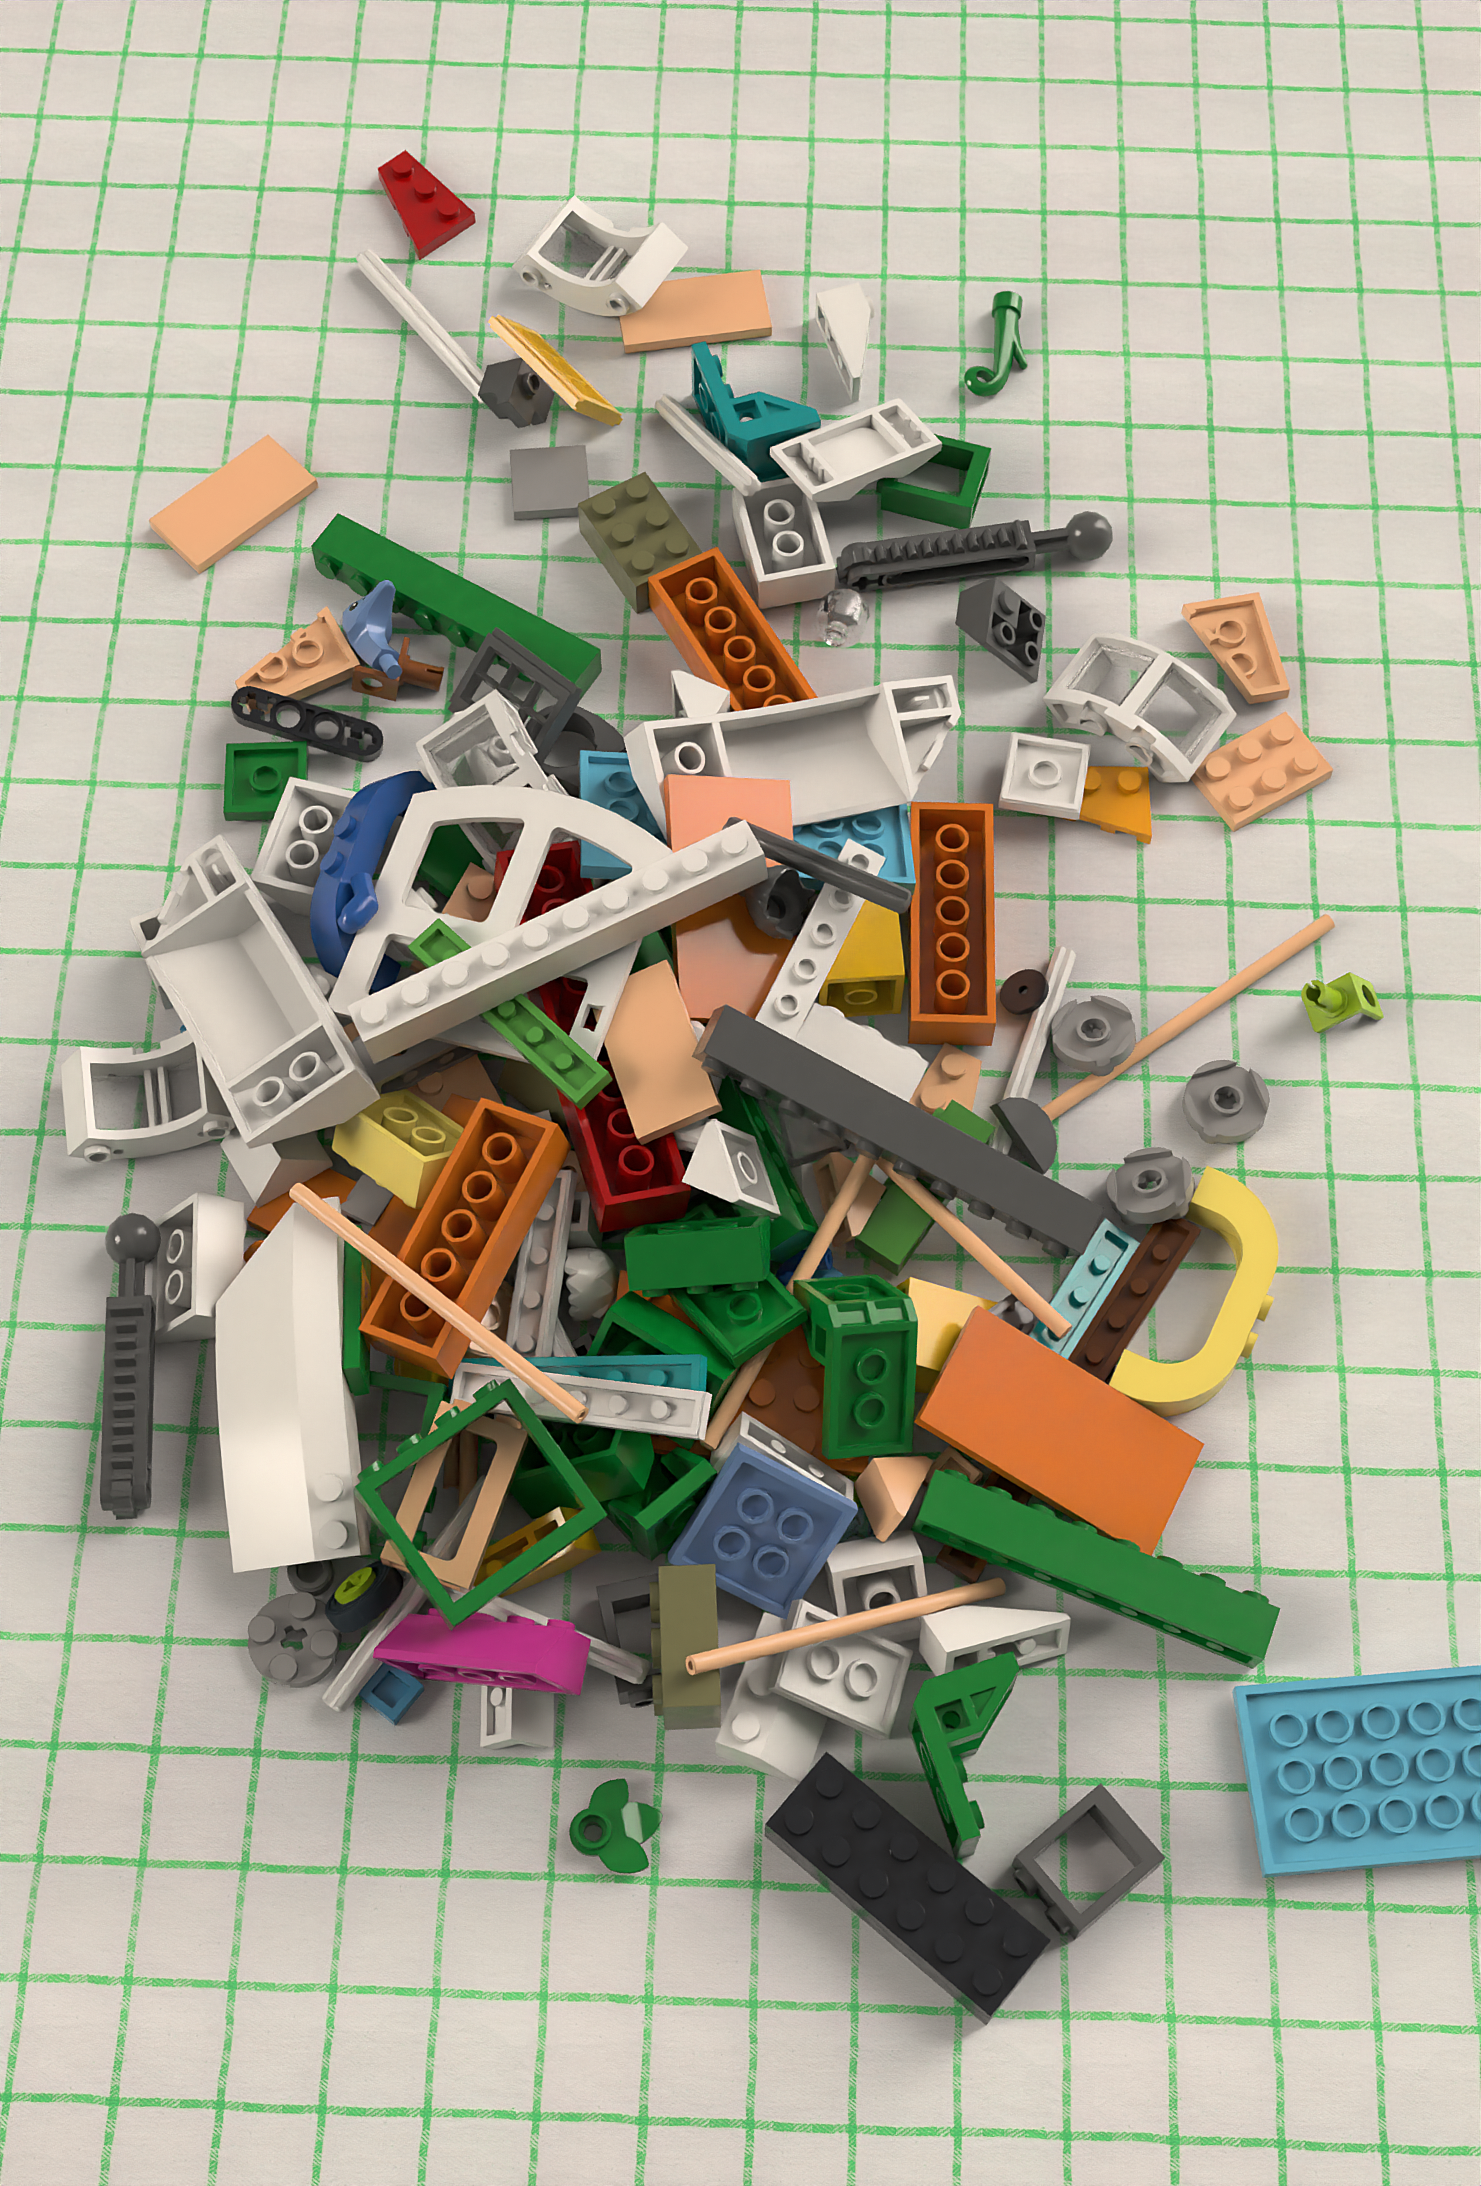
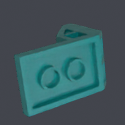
(772, 417)

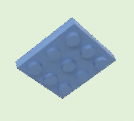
(763, 1530)

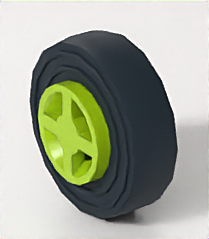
(363, 1597)

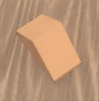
(830, 1176)
(889, 1489)

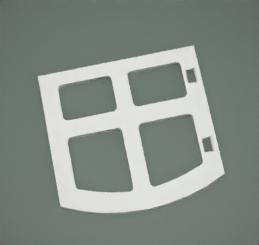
(543, 817)

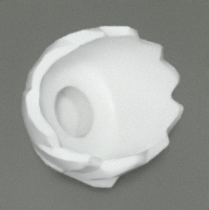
(591, 1281)

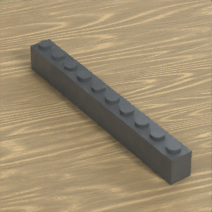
(896, 1132)

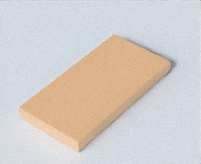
(699, 311)
(233, 504)
(653, 1058)

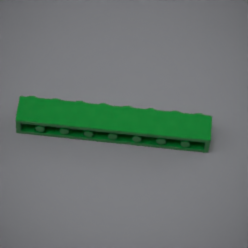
(447, 601)
(1096, 1568)

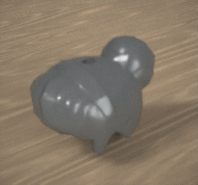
(780, 890)

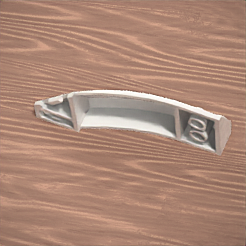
(837, 750)
(287, 1403)

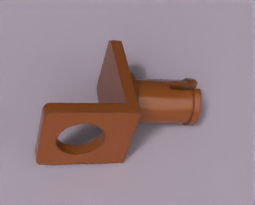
(412, 673)

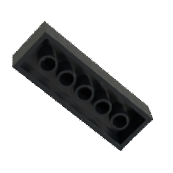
(906, 1887)

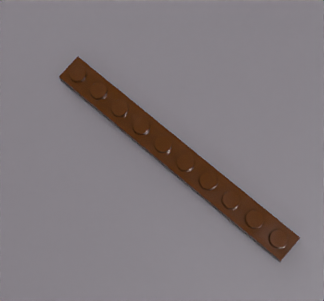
(1105, 1340)

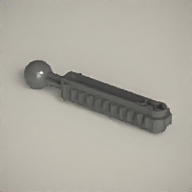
(967, 552)
(129, 1371)

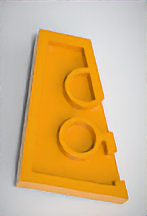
(1118, 800)

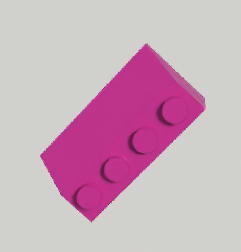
(489, 1652)

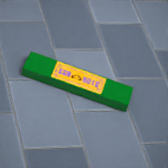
(355, 1306)

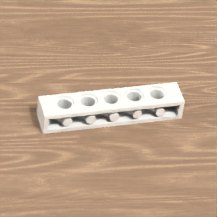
(816, 948)

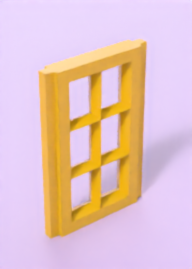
(555, 370)

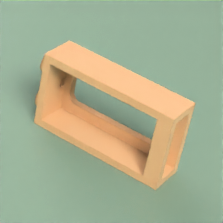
(462, 1570)

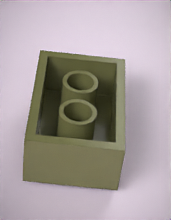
(634, 535)
(687, 1614)

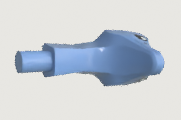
(370, 629)

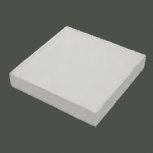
(1044, 776)

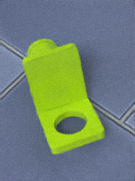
(1339, 1001)

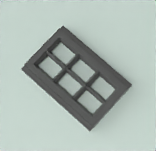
(534, 668)

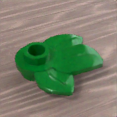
(622, 1826)

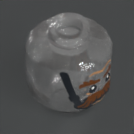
(841, 616)

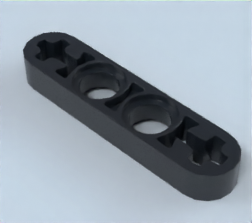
(310, 717)

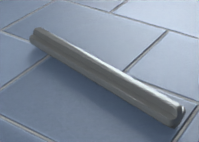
(830, 869)

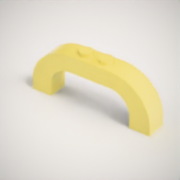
(1246, 1226)

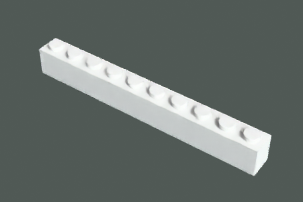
(559, 941)

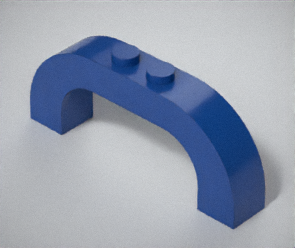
(354, 850)

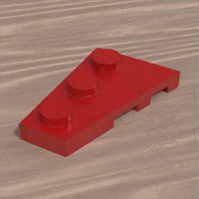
(424, 204)

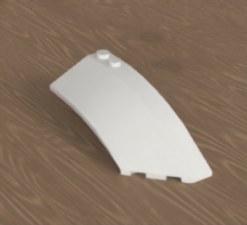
(253, 1005)

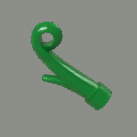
(1006, 315)

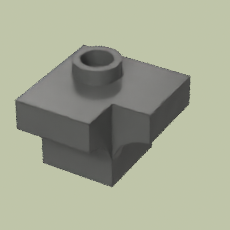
(516, 392)

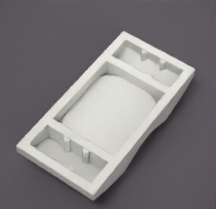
(857, 451)

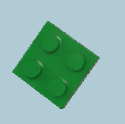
(258, 776)

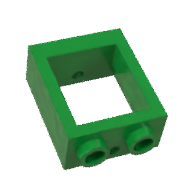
(939, 506)

